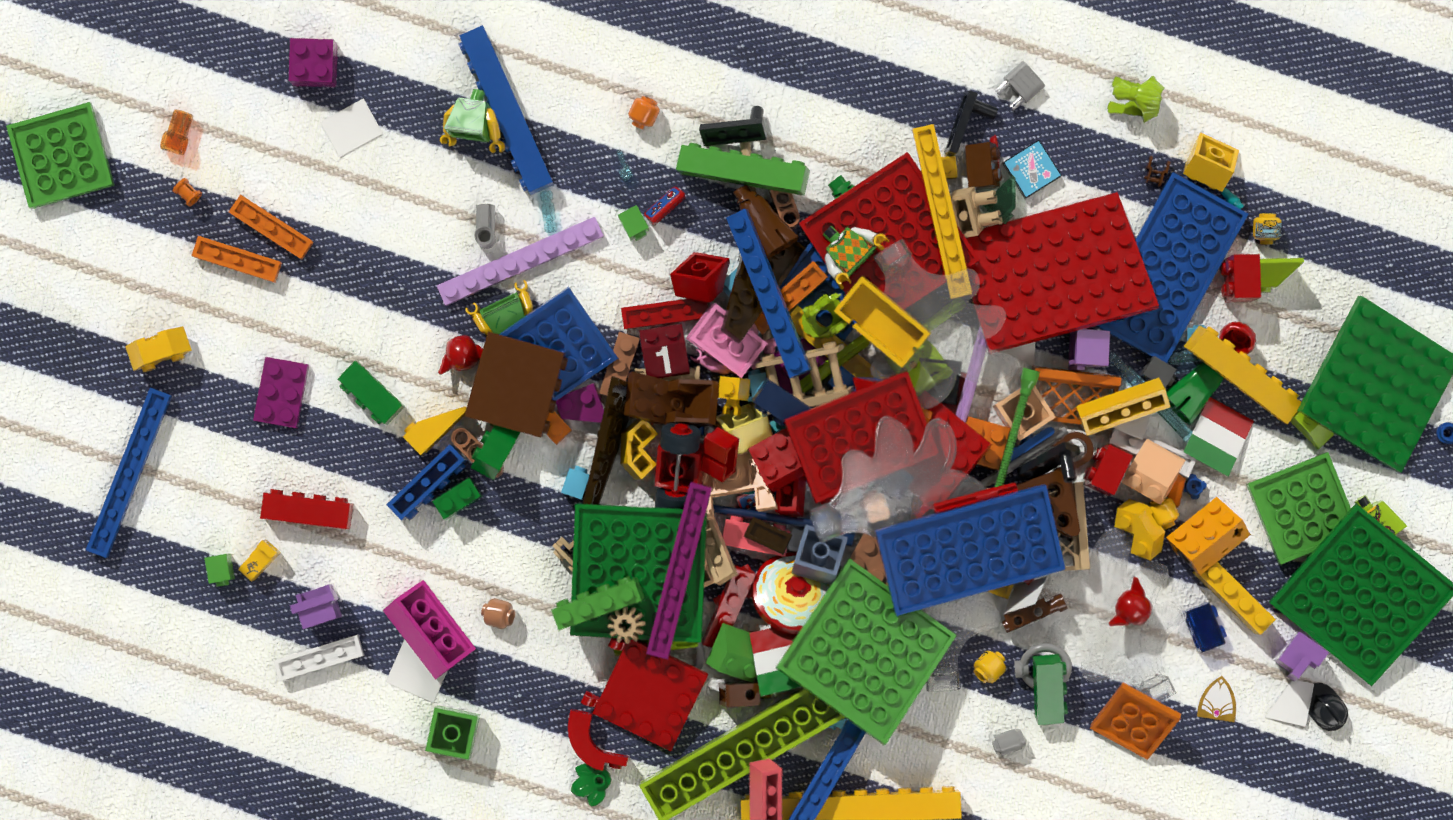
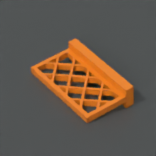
(1076, 378)

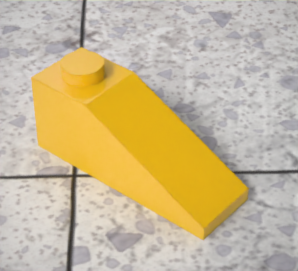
(429, 431)

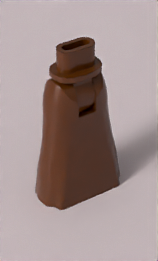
(771, 229)

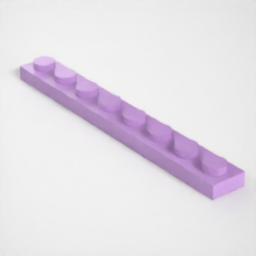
(520, 261)

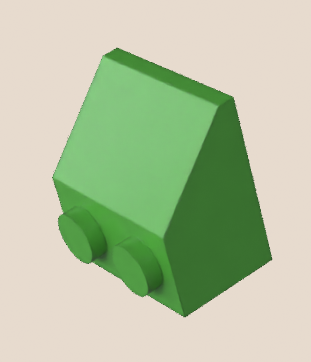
(733, 653)

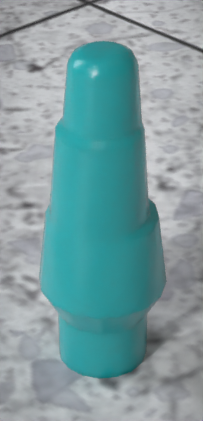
(1232, 198)

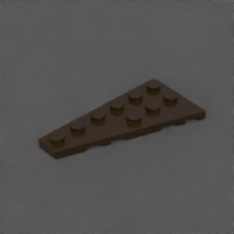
(743, 302)
(608, 441)

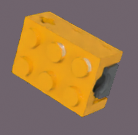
(1208, 536)

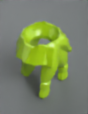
(1143, 98)
(809, 317)

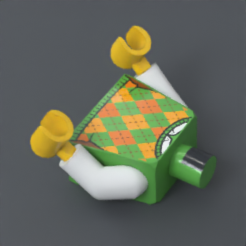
(849, 251)

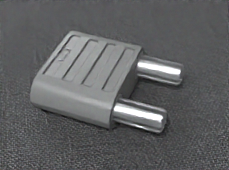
(1023, 82)

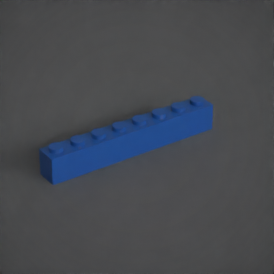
(507, 111)

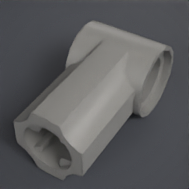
(485, 224)

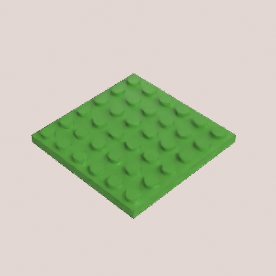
(863, 655)

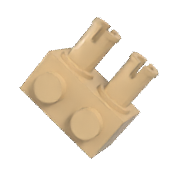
(967, 210)

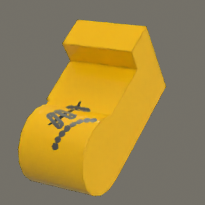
(259, 560)

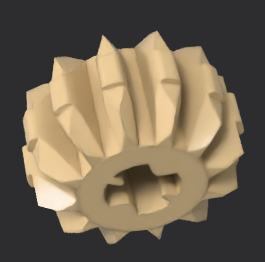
(621, 630)

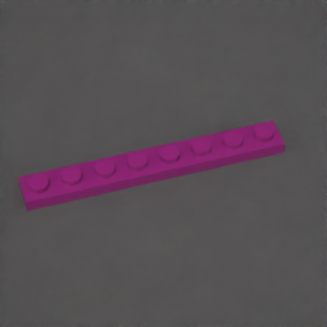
(679, 570)

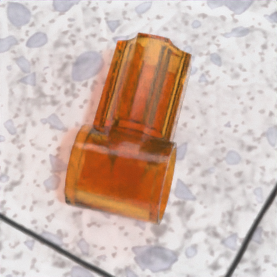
(176, 139)

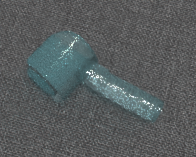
(624, 172)

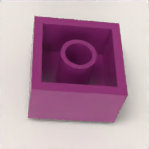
(313, 62)

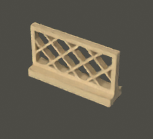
(1080, 542)

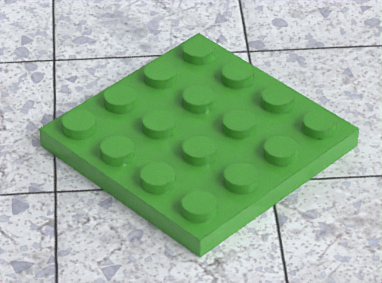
(60, 155)
(1299, 506)

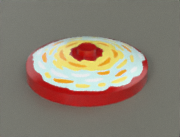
(783, 597)

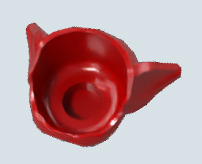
(460, 354)
(1132, 607)

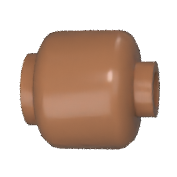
(498, 613)

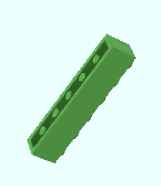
(743, 169)

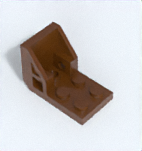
(671, 401)

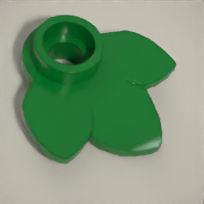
(589, 786)

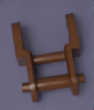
(1148, 167)

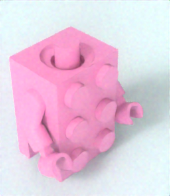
(727, 354)

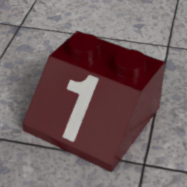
(664, 351)

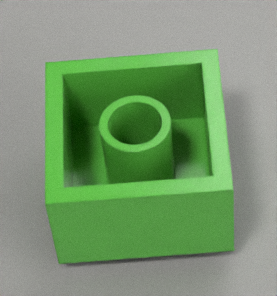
(452, 732)

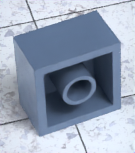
(818, 559)

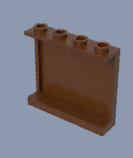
(516, 385)

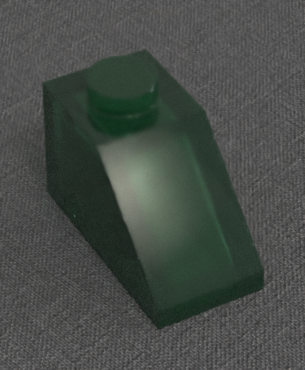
(1005, 200)

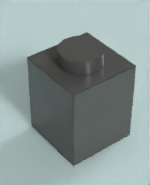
(1157, 368)

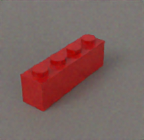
(306, 510)

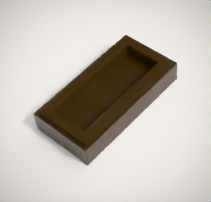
(768, 535)

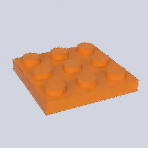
(1135, 721)

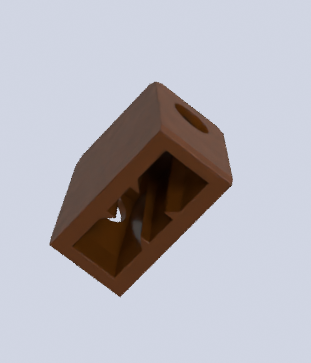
(733, 694)

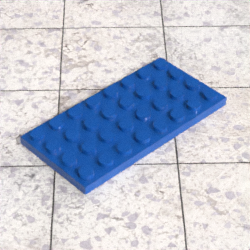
(1181, 252)
(970, 549)

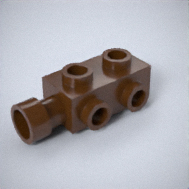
(1027, 613)

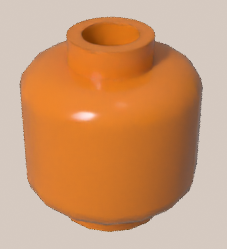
(644, 112)

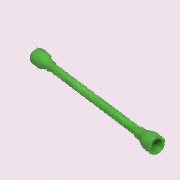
(1028, 380)

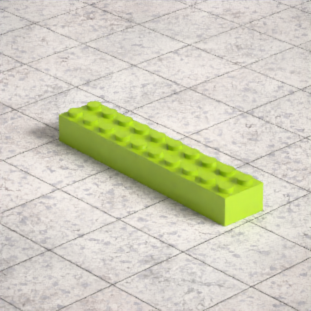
(731, 753)

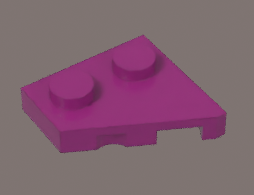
(582, 405)

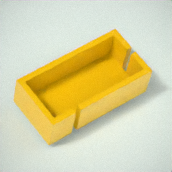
(882, 321)

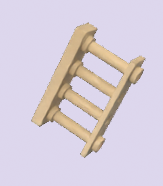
(819, 394)

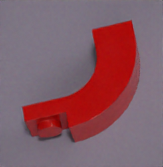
(585, 748)

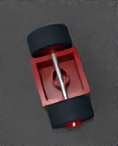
(677, 464)

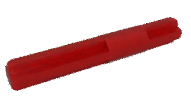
(973, 498)

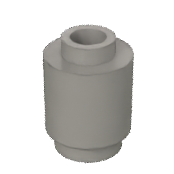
(1008, 742)

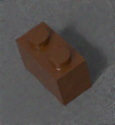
(983, 165)

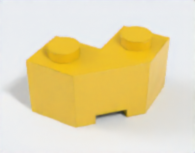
(166, 345)
(633, 456)
(1138, 520)

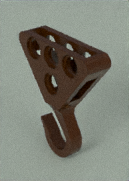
(1064, 500)

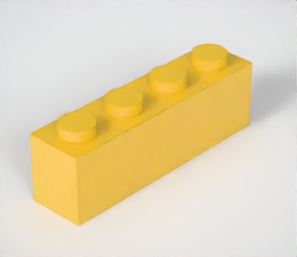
(1123, 406)
(1236, 598)

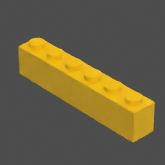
(1243, 374)

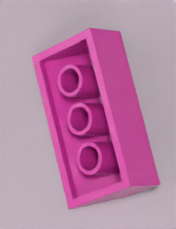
(429, 629)

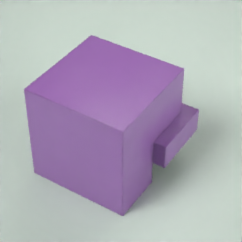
(1088, 349)
(317, 606)
(1300, 654)

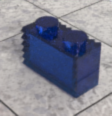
(1204, 627)

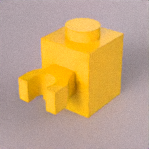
(733, 390)

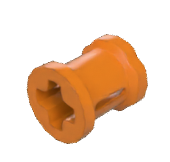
(187, 192)

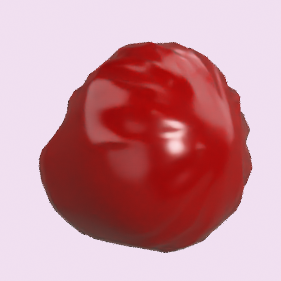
(1240, 335)

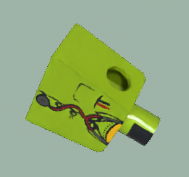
(1382, 513)

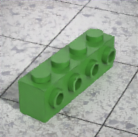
(598, 603)

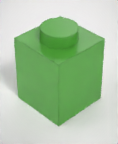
(634, 223)
(219, 569)

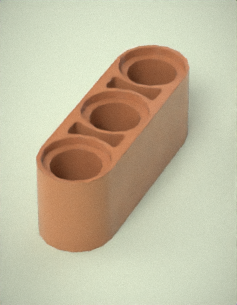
(787, 208)
(469, 446)

